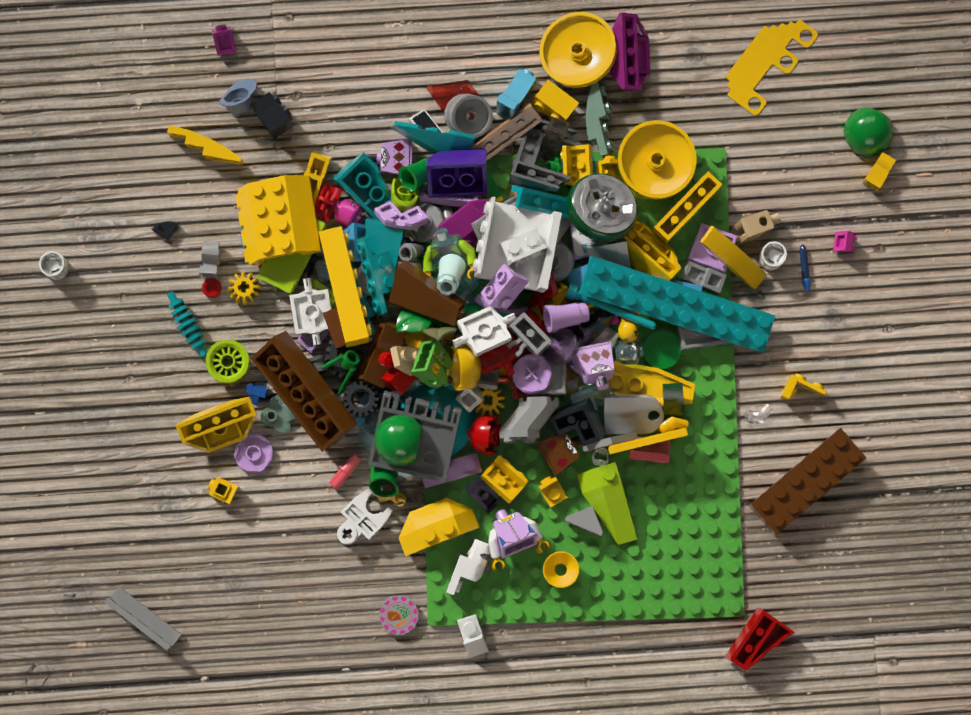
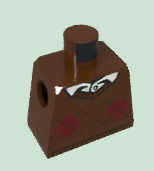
(559, 452)

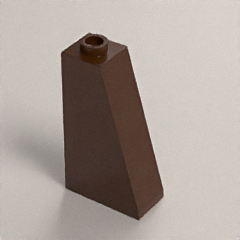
(419, 293)

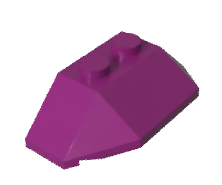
(633, 56)
(461, 221)

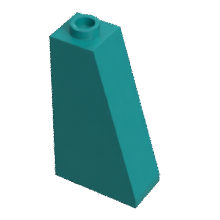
(384, 239)

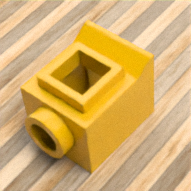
(229, 494)

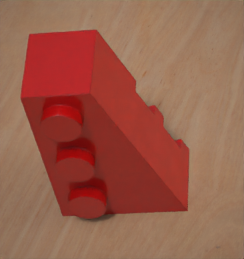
(757, 639)

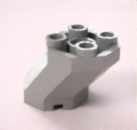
(528, 419)

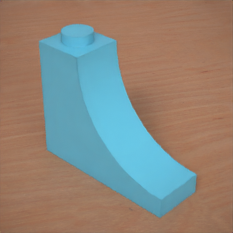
(516, 94)

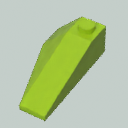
(607, 497)

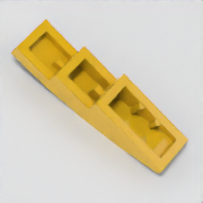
(211, 149)
(733, 257)

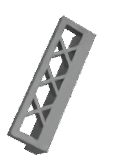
(143, 618)

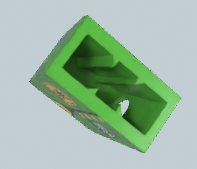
(433, 364)

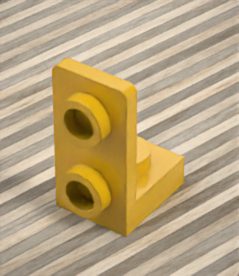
(790, 388)

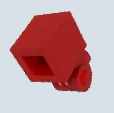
(395, 379)

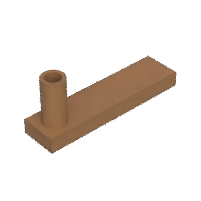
(508, 131)

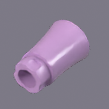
(563, 316)

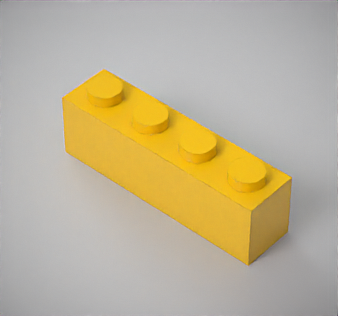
(687, 207)

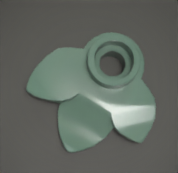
(281, 414)

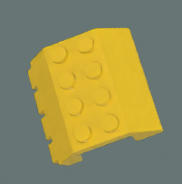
(277, 218)

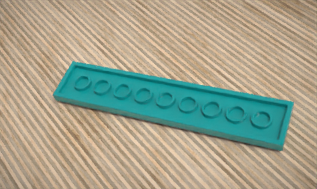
(676, 304)

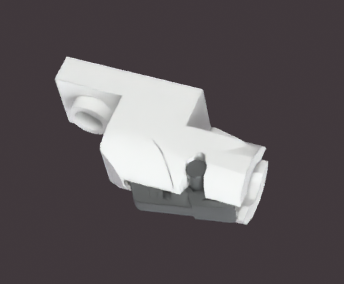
(471, 567)

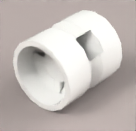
(772, 255)
(53, 265)

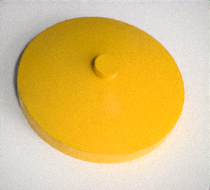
(578, 49)
(657, 159)

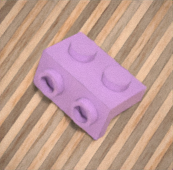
(504, 288)

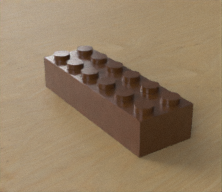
(303, 391)
(807, 481)

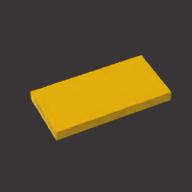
(647, 441)

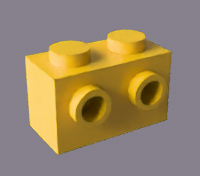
(554, 102)

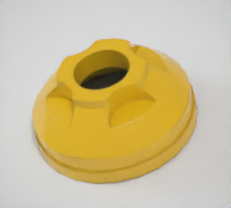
(571, 566)

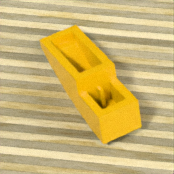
(317, 170)

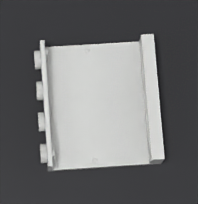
(509, 221)

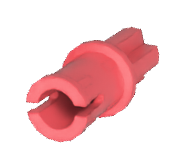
(345, 471)

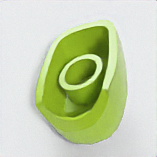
(401, 197)

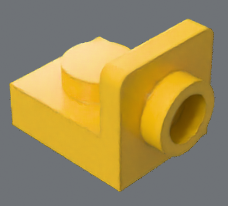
(607, 165)
(552, 491)

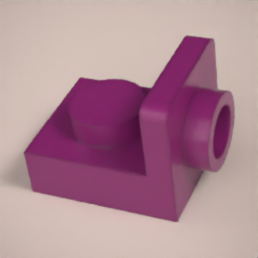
(223, 39)

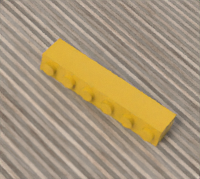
(344, 287)

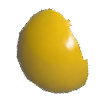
(465, 368)

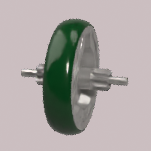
(595, 217)

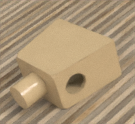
(755, 226)

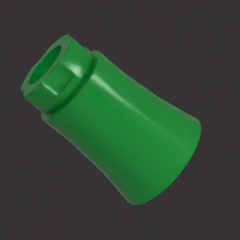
(413, 175)

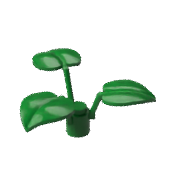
(416, 322)

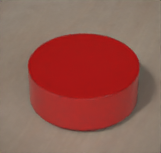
(212, 288)

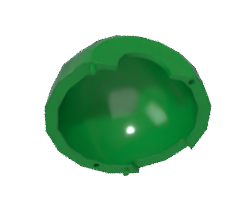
(868, 131)
(398, 440)

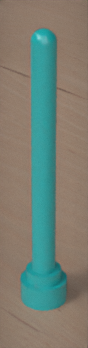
(573, 294)

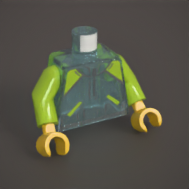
(444, 245)

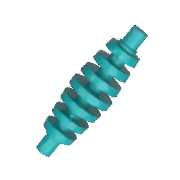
(198, 345)

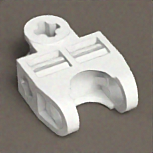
(374, 521)

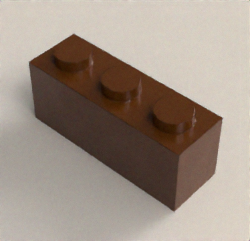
(383, 340)

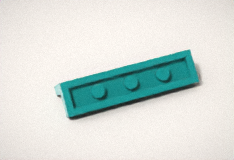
(540, 201)

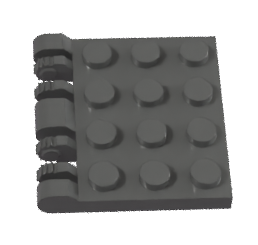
(435, 442)

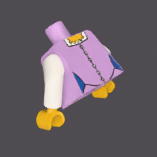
(512, 535)

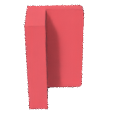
(653, 453)

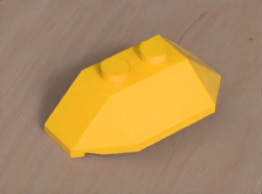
(650, 253)
(218, 425)
(435, 525)

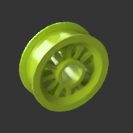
(213, 351)

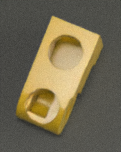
(879, 171)

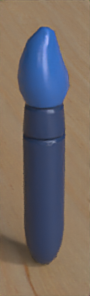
(804, 268)

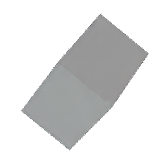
(586, 520)

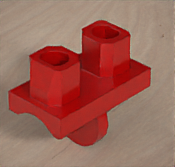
(327, 201)

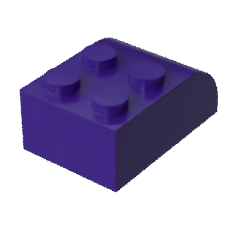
(457, 173)

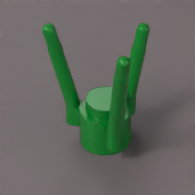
(347, 362)

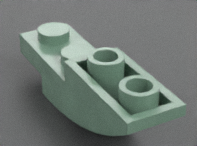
(597, 115)

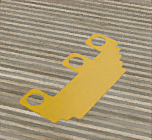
(762, 52)

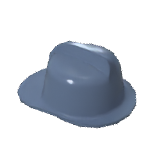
(238, 97)

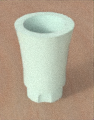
(450, 272)

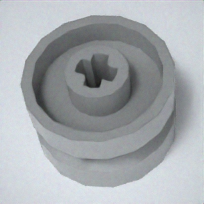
(478, 109)

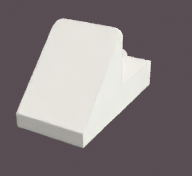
(472, 636)

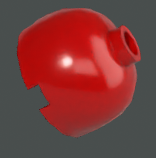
(484, 434)

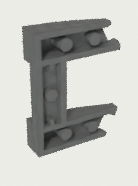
(525, 171)

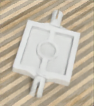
(308, 310)
(484, 330)

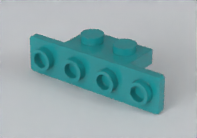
(379, 273)

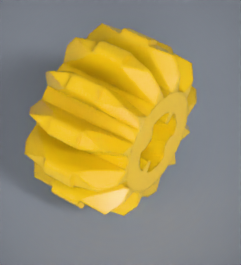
(239, 284)
(495, 403)

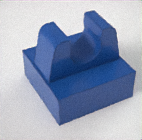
(256, 391)

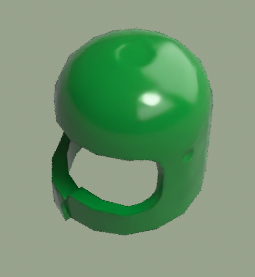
(380, 475)

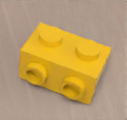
(576, 162)
(504, 479)

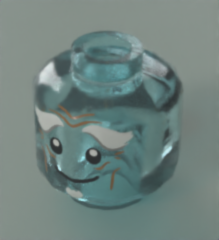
(628, 352)

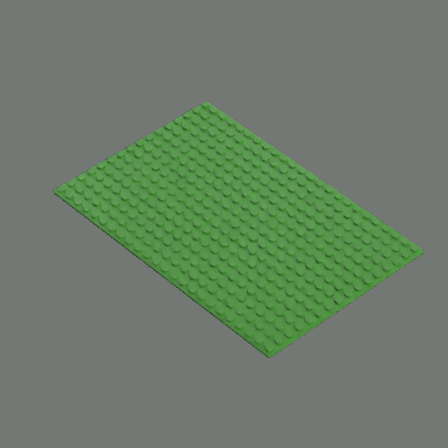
(681, 511)

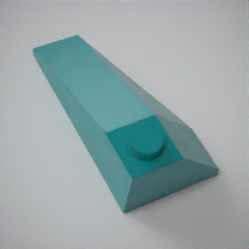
(433, 139)
(363, 184)

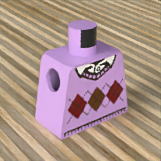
(393, 156)
(595, 364)

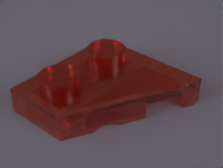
(445, 92)

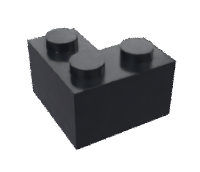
(272, 115)
(581, 417)

